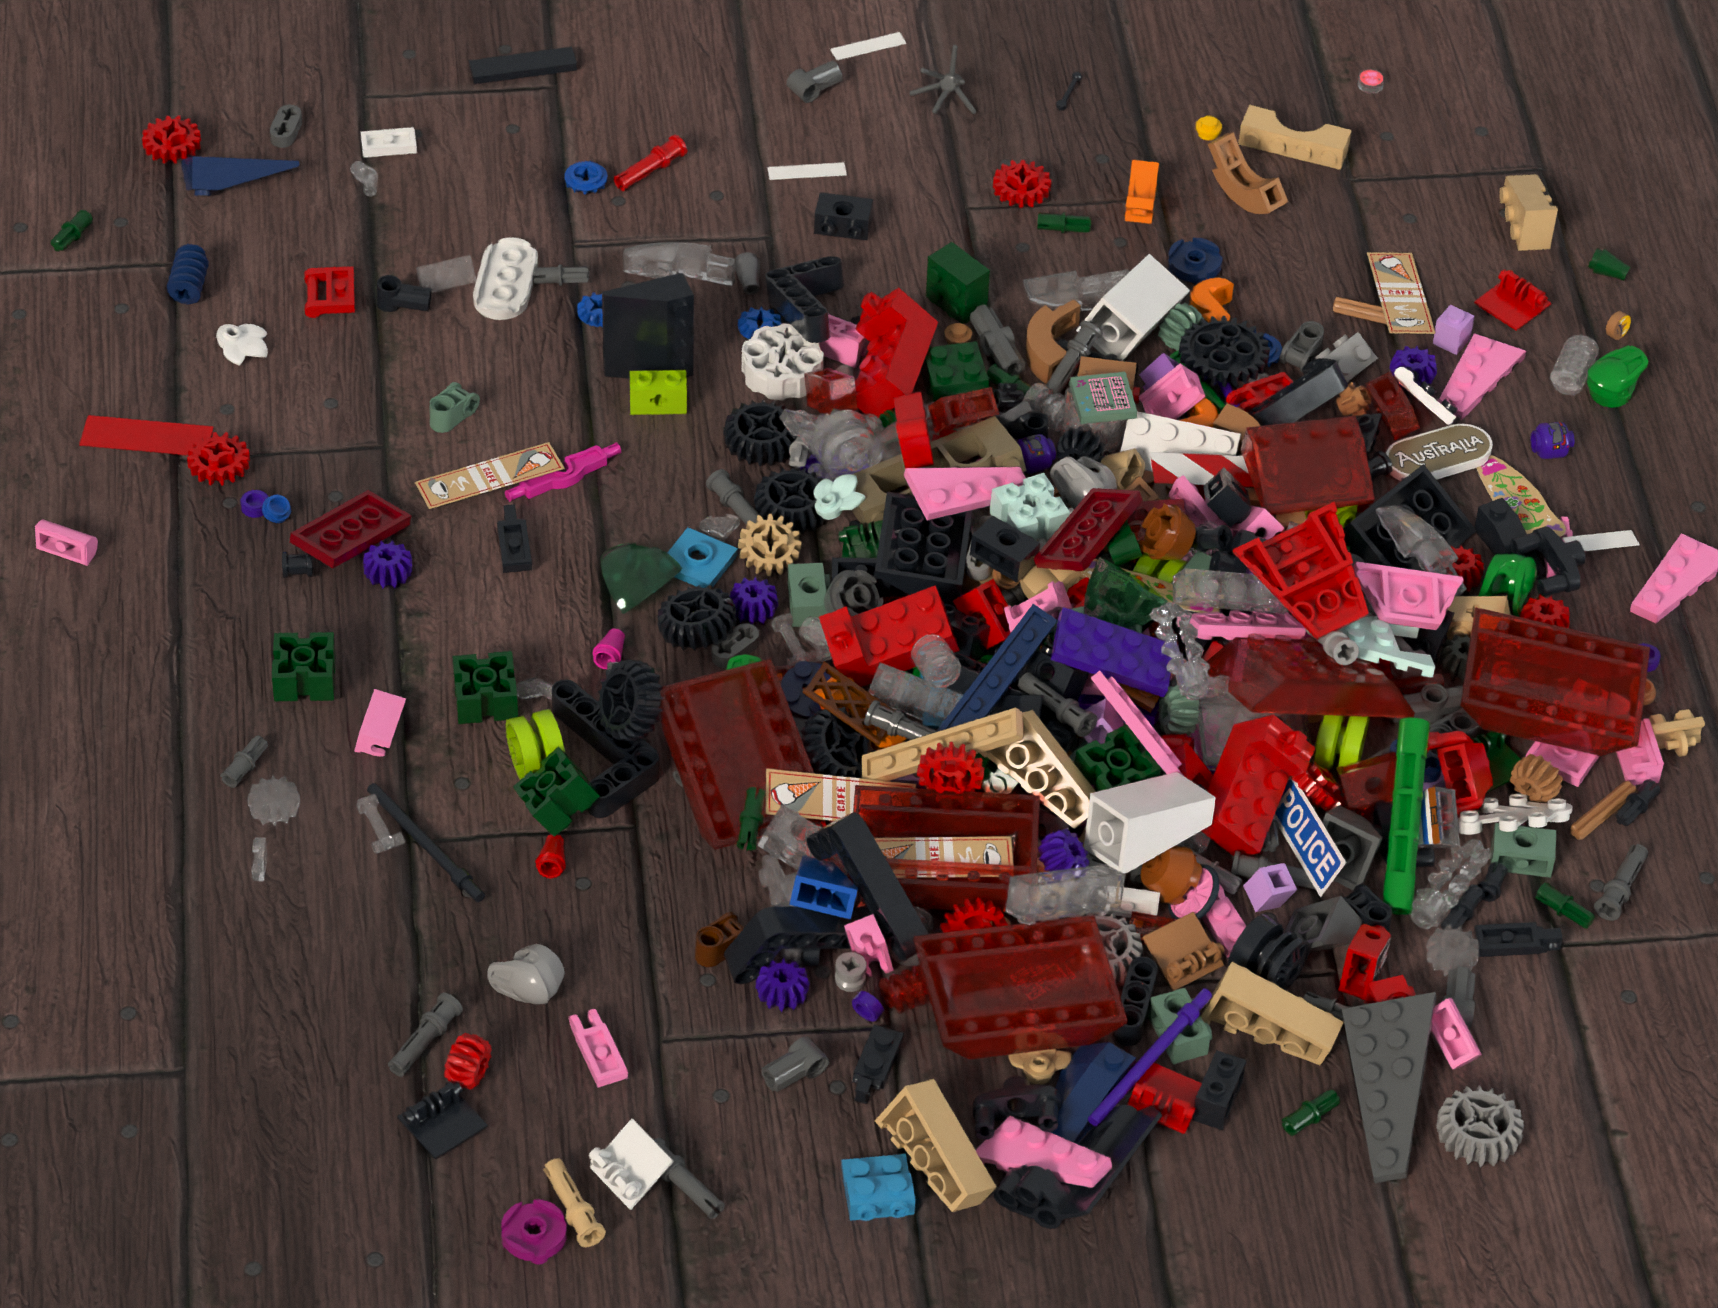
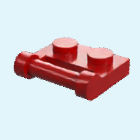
(339, 291)

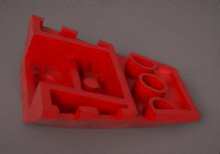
(1310, 572)

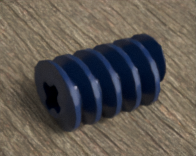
(188, 274)

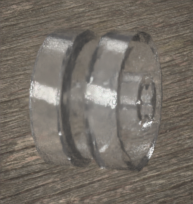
(845, 444)

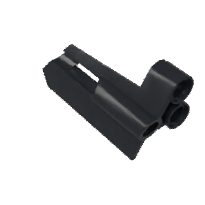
(1046, 1200)

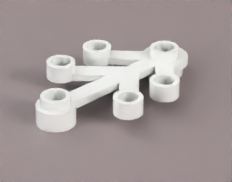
(1515, 814)

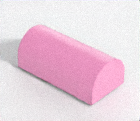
(65, 542)
(1453, 1035)

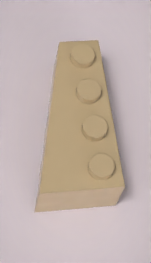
(1045, 771)
(1271, 1015)
(937, 1145)

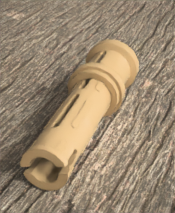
(579, 1213)

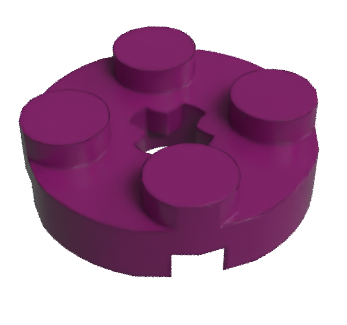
(538, 1246)

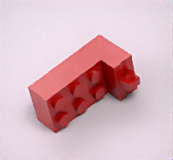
(897, 348)
(885, 634)
(1252, 781)

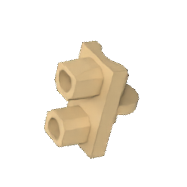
(1677, 734)

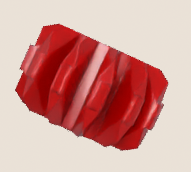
(1468, 566)
(1546, 611)
(468, 1060)

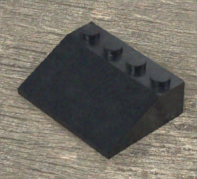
(648, 327)
(1423, 497)
(922, 551)

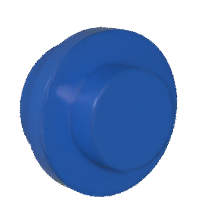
(276, 508)

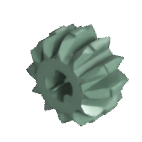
(1176, 322)
(1177, 713)

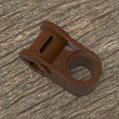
(715, 939)

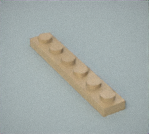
(977, 735)

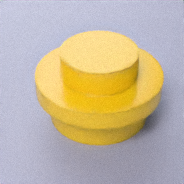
(1208, 127)

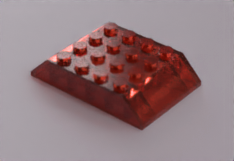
(1302, 679)
(1554, 684)
(724, 738)
(927, 813)
(1020, 987)

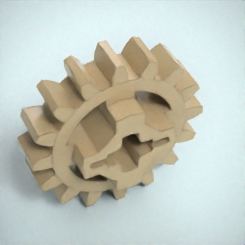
(756, 548)

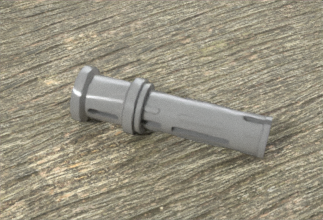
(1339, 647)

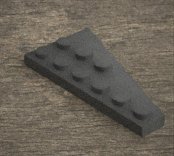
(1388, 1066)

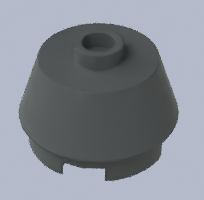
(852, 590)

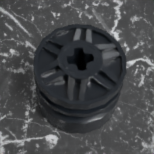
(1269, 952)

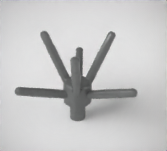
(948, 82)

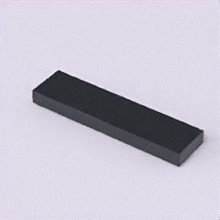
(522, 65)

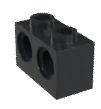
(1219, 1090)

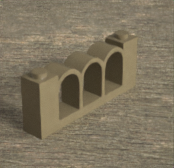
(984, 439)

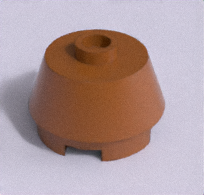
(1167, 533)
(1172, 874)

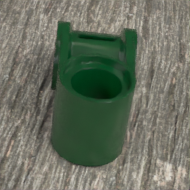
(1124, 546)

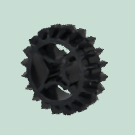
(761, 439)
(794, 498)
(696, 617)
(630, 700)
(825, 732)

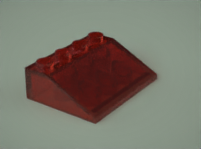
(1308, 464)

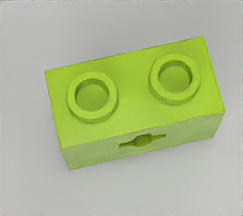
(658, 392)

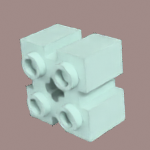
(1030, 507)

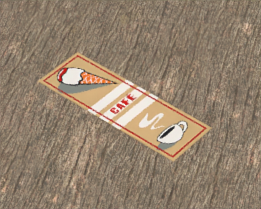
(1400, 293)
(489, 475)
(816, 794)
(948, 849)

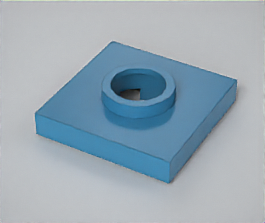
(704, 571)

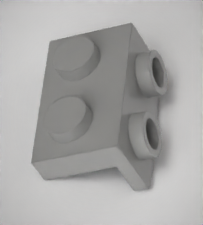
(1351, 355)

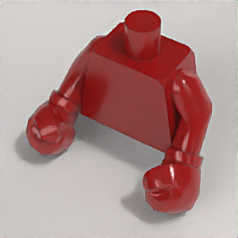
(1463, 767)

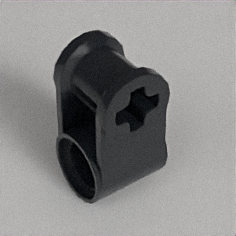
(1369, 907)

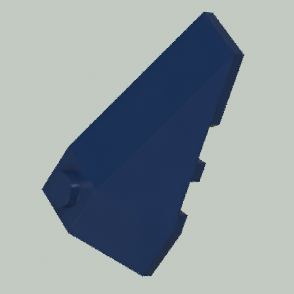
(216, 173)
(1086, 1083)

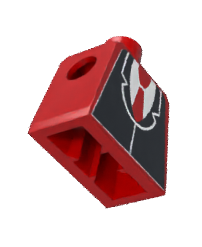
(1368, 947)

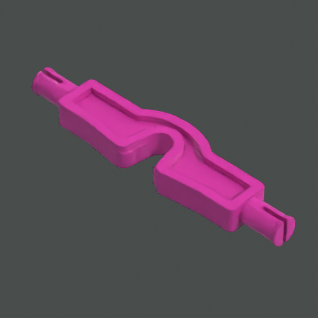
(576, 466)

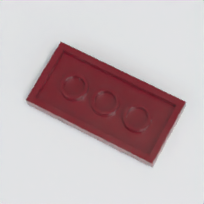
(350, 529)
(1088, 529)

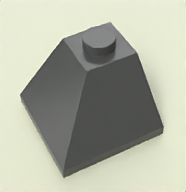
(1356, 842)
(1325, 924)

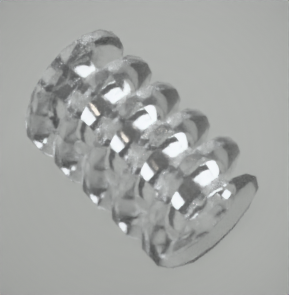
(1573, 364)

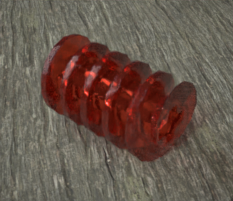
(904, 989)

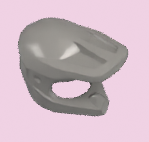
(1076, 479)
(530, 977)

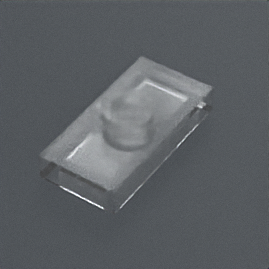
(447, 273)

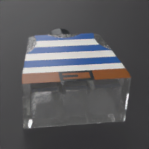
(1438, 819)

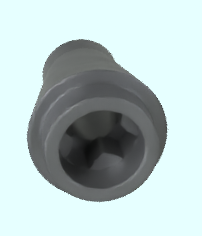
(748, 271)

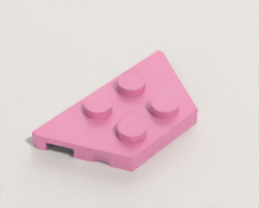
(1407, 595)

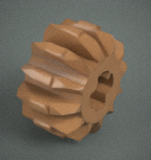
(1536, 779)

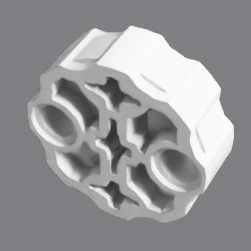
(777, 361)

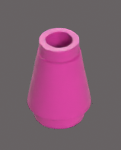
(609, 648)

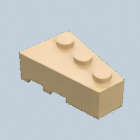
(1528, 212)

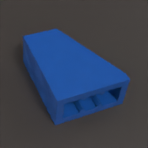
(823, 888)

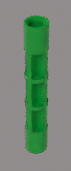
(1405, 816)

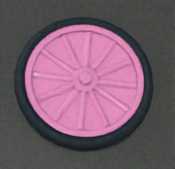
(1199, 898)

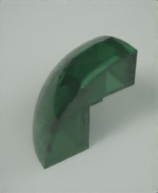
(636, 572)
(1119, 596)

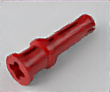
(658, 158)

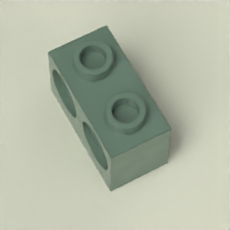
(1192, 1040)

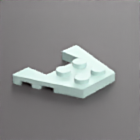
(1377, 640)

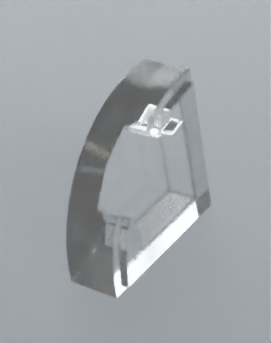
(720, 526)
(260, 859)

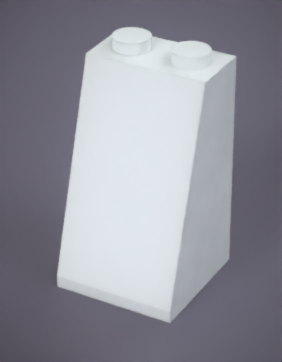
(1135, 307)
(1145, 819)

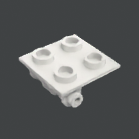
(630, 1163)

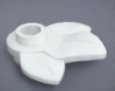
(242, 342)

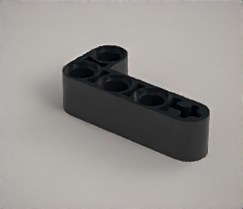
(1319, 383)

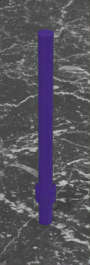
(1186, 1016)

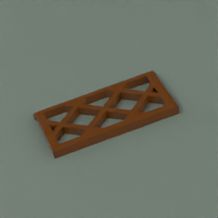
(844, 684)

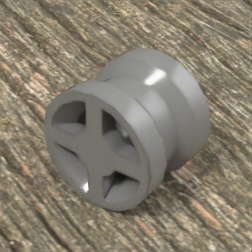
(856, 977)

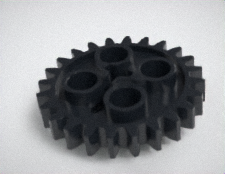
(1224, 351)

